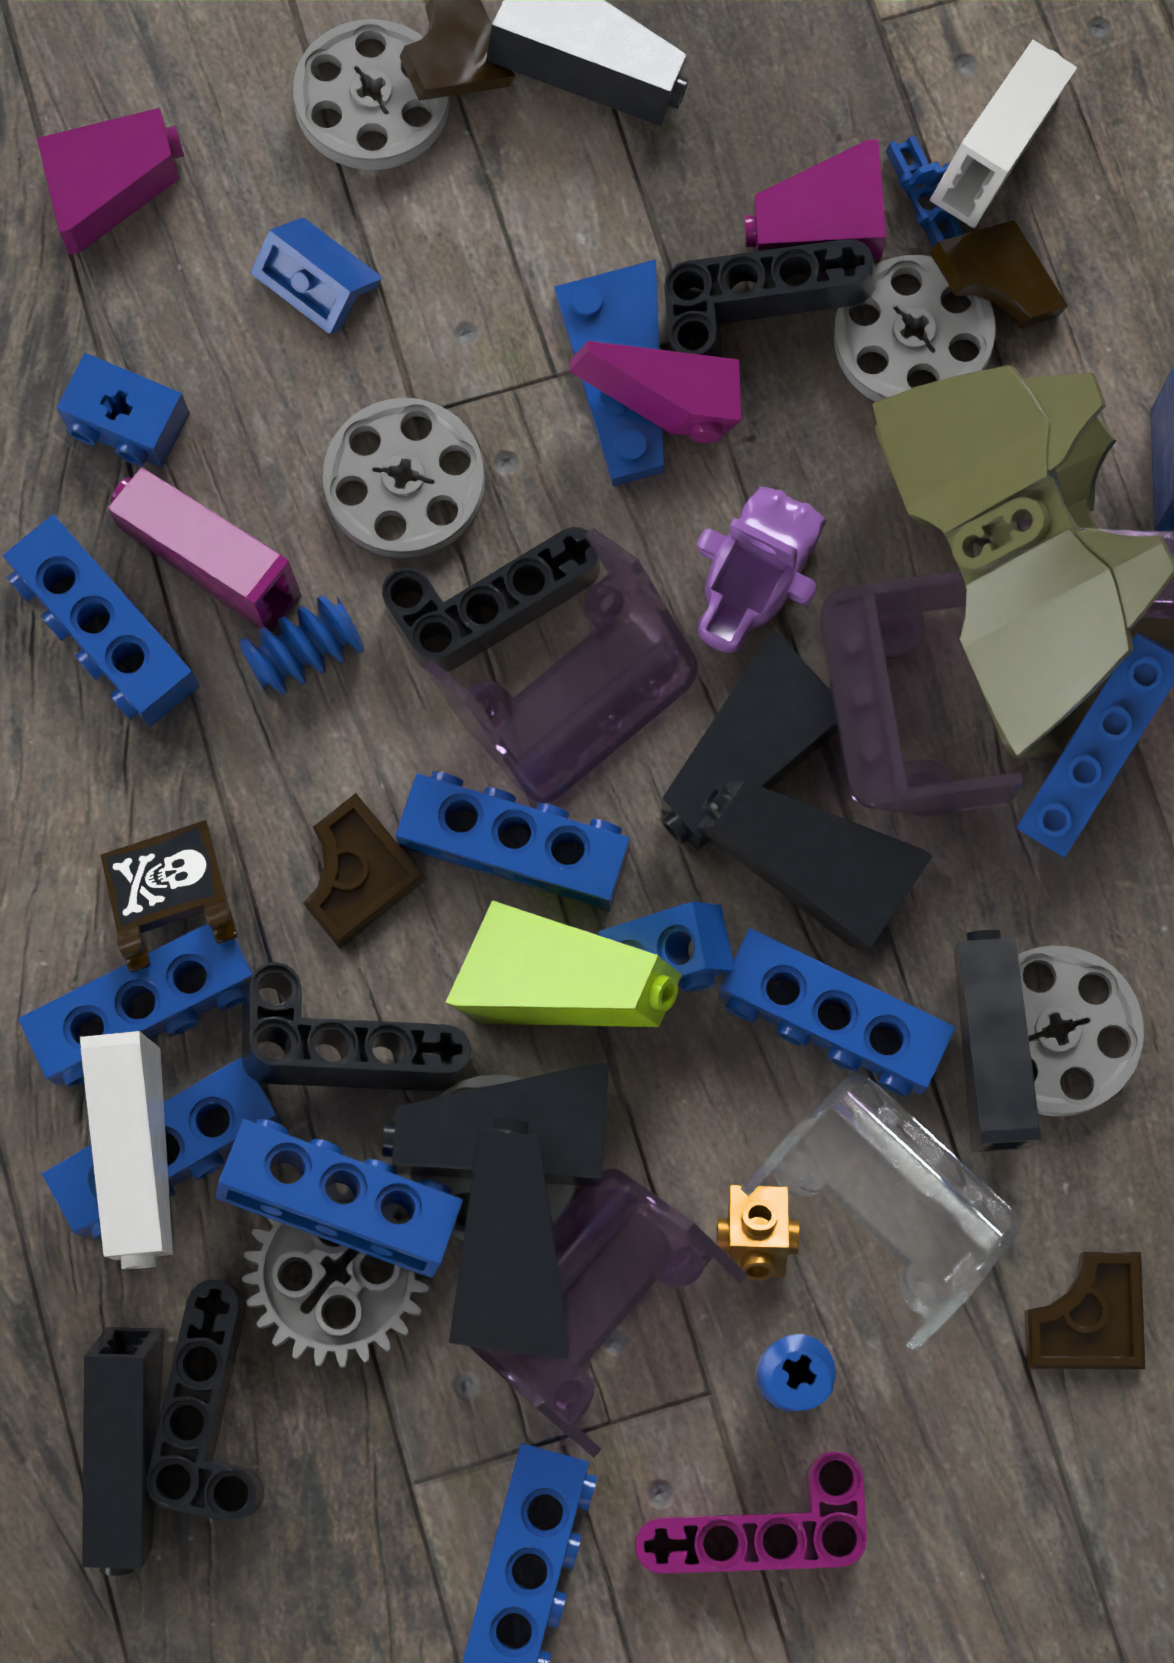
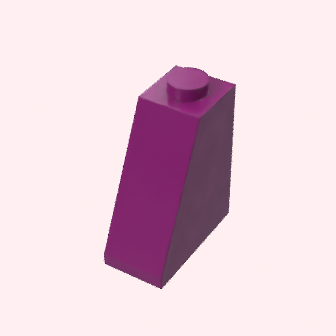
(107, 172)
(823, 204)

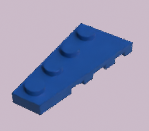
(622, 311)

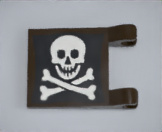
(165, 883)

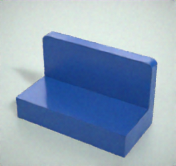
(313, 273)

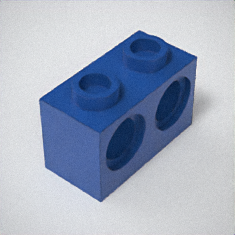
(670, 934)

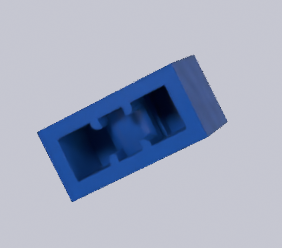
(105, 390)

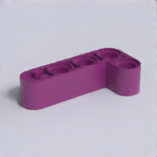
(750, 1528)

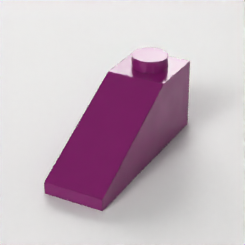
(669, 388)

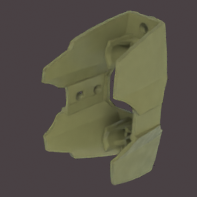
(1044, 604)

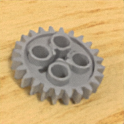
(377, 1306)

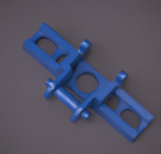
(922, 174)

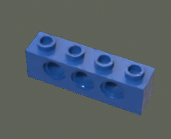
(54, 553)
(1100, 745)
(588, 881)
(56, 1025)
(919, 1034)
(228, 1089)
(356, 1225)
(534, 1474)

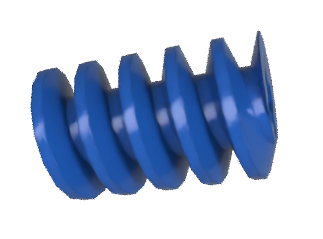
(301, 645)
(818, 1367)

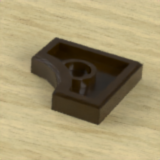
(453, 52)
(1000, 268)
(361, 872)
(1094, 1321)

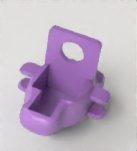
(757, 567)

